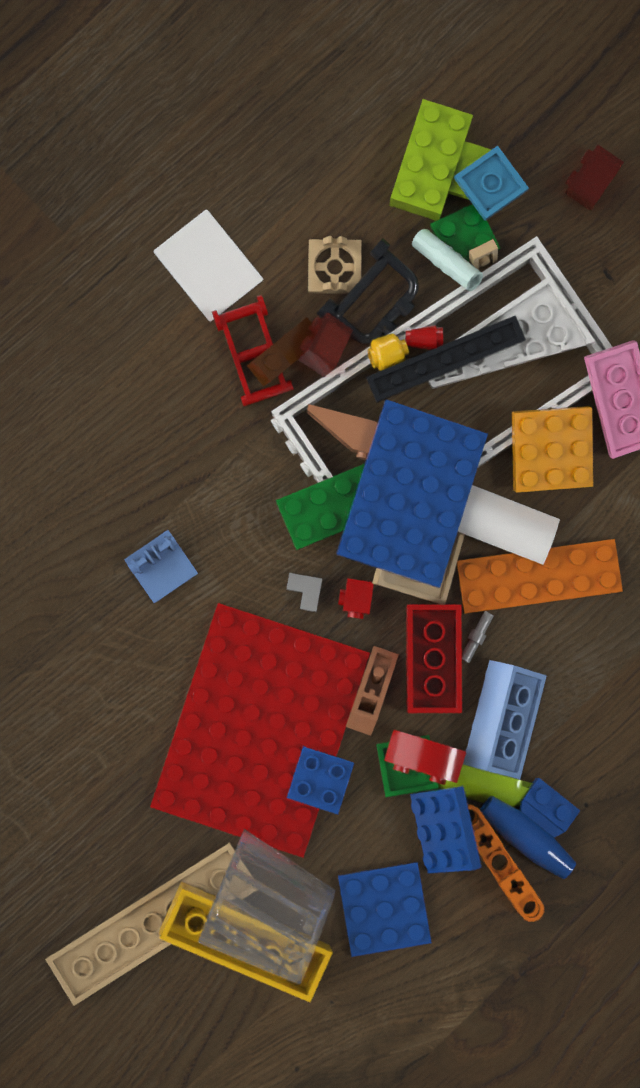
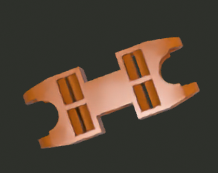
(510, 872)

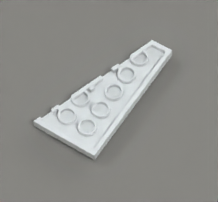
(546, 323)

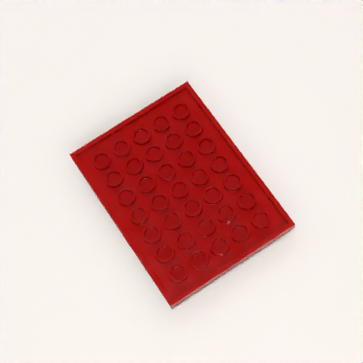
(244, 724)

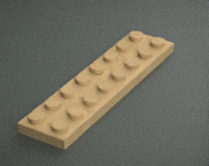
(130, 934)

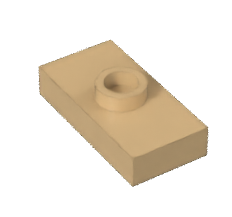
(484, 255)

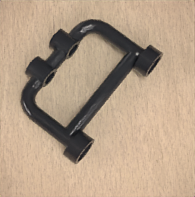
(402, 306)

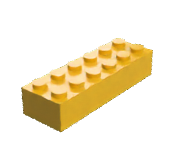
(185, 924)

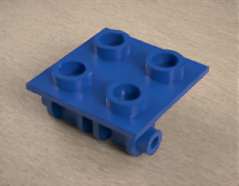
(320, 780)

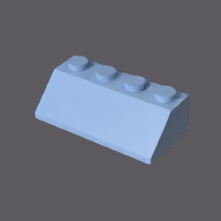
(504, 719)

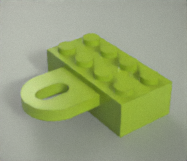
(433, 159)

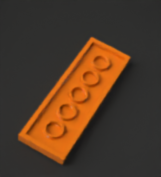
(518, 581)

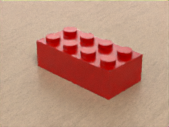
(433, 659)

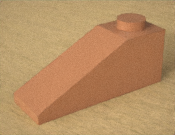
(350, 430)
(372, 690)

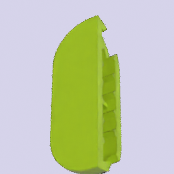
(482, 784)

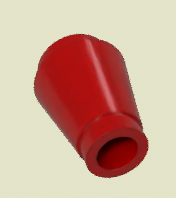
(425, 337)

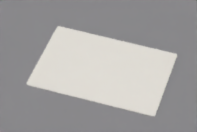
(208, 265)

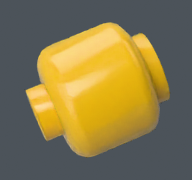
(387, 351)

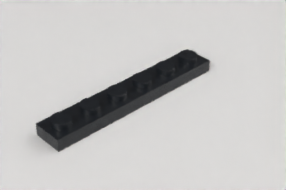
(446, 359)

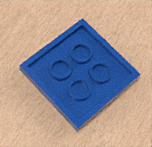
(445, 830)
(384, 909)

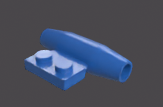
(534, 826)

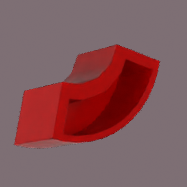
(424, 756)

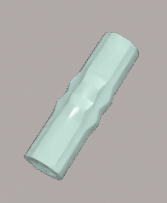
(447, 259)

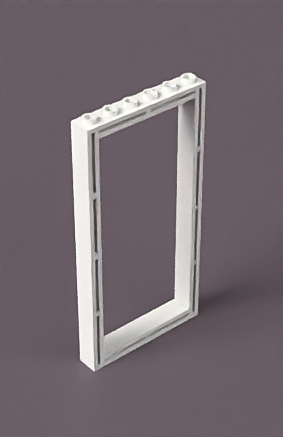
(531, 252)

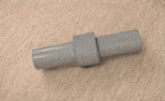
(477, 636)

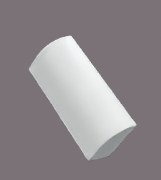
(508, 525)

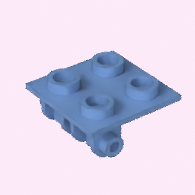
(161, 566)

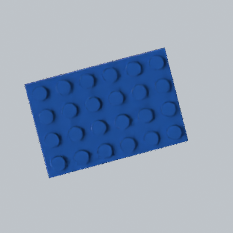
(412, 494)

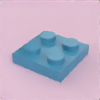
(491, 183)

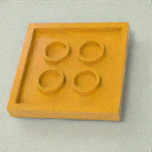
(552, 449)

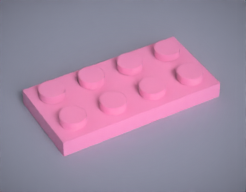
(616, 391)

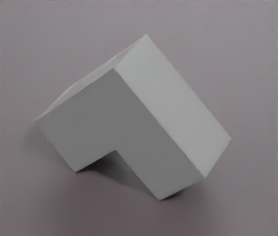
(309, 587)

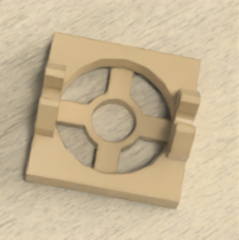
(317, 246)

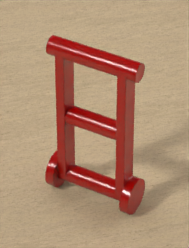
(221, 323)

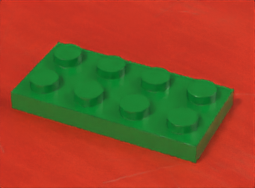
(320, 508)

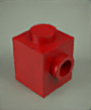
(356, 598)

